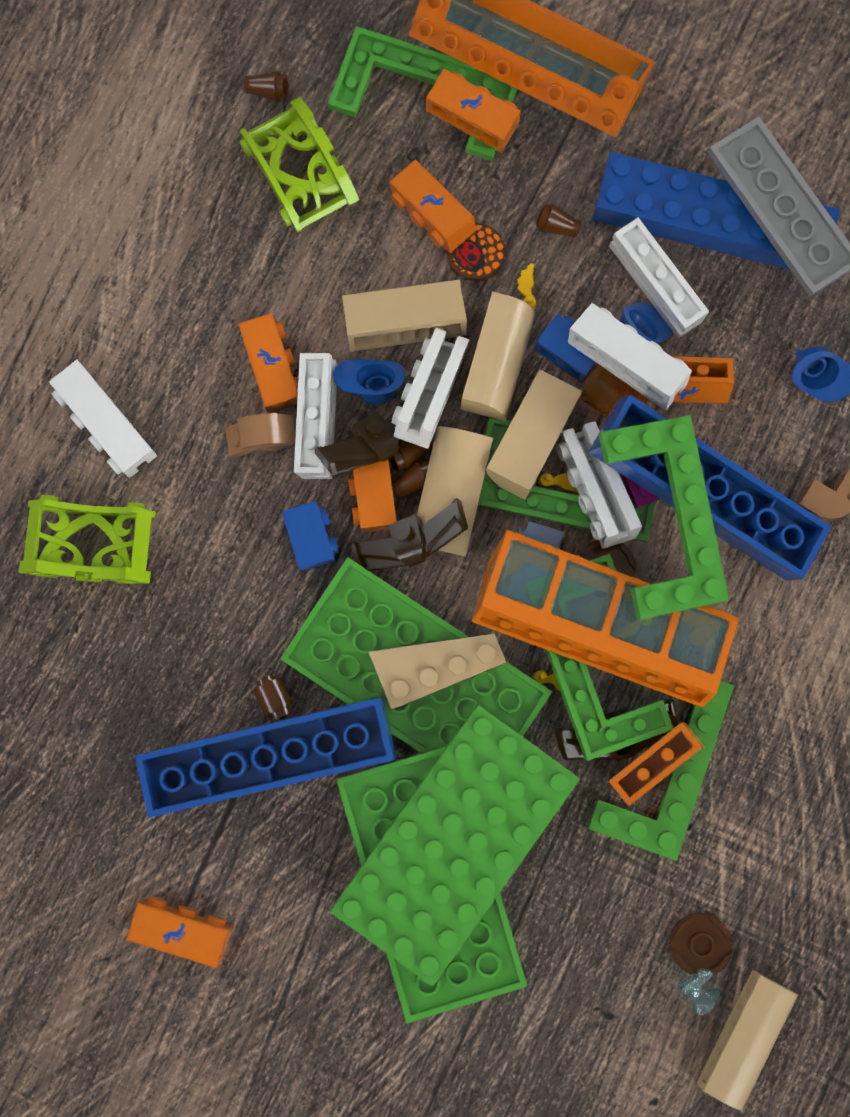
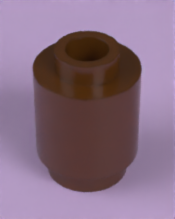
(273, 697)

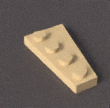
(428, 667)

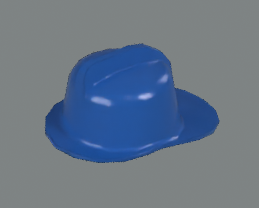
(646, 321)
(821, 374)
(371, 379)

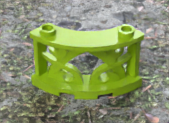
(299, 121)
(50, 561)

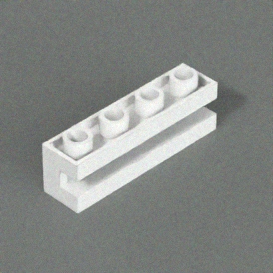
(658, 278)
(629, 355)
(430, 388)
(314, 413)
(102, 418)
(599, 488)

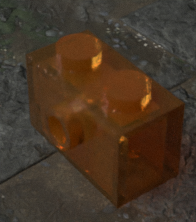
(605, 389)

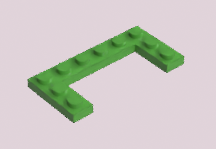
(378, 50)
(543, 502)
(706, 577)
(595, 732)
(669, 828)

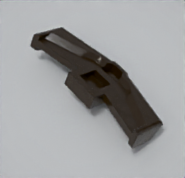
(371, 445)
(411, 540)
(571, 750)

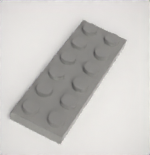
(783, 205)

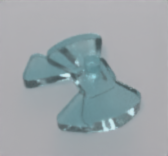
(702, 1000)

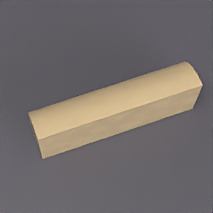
(404, 315)
(498, 357)
(532, 434)
(455, 472)
(746, 1040)

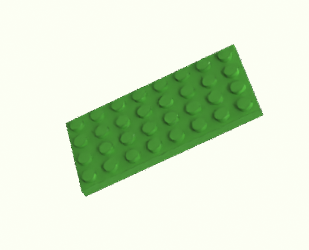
(369, 615)
(454, 845)
(488, 958)

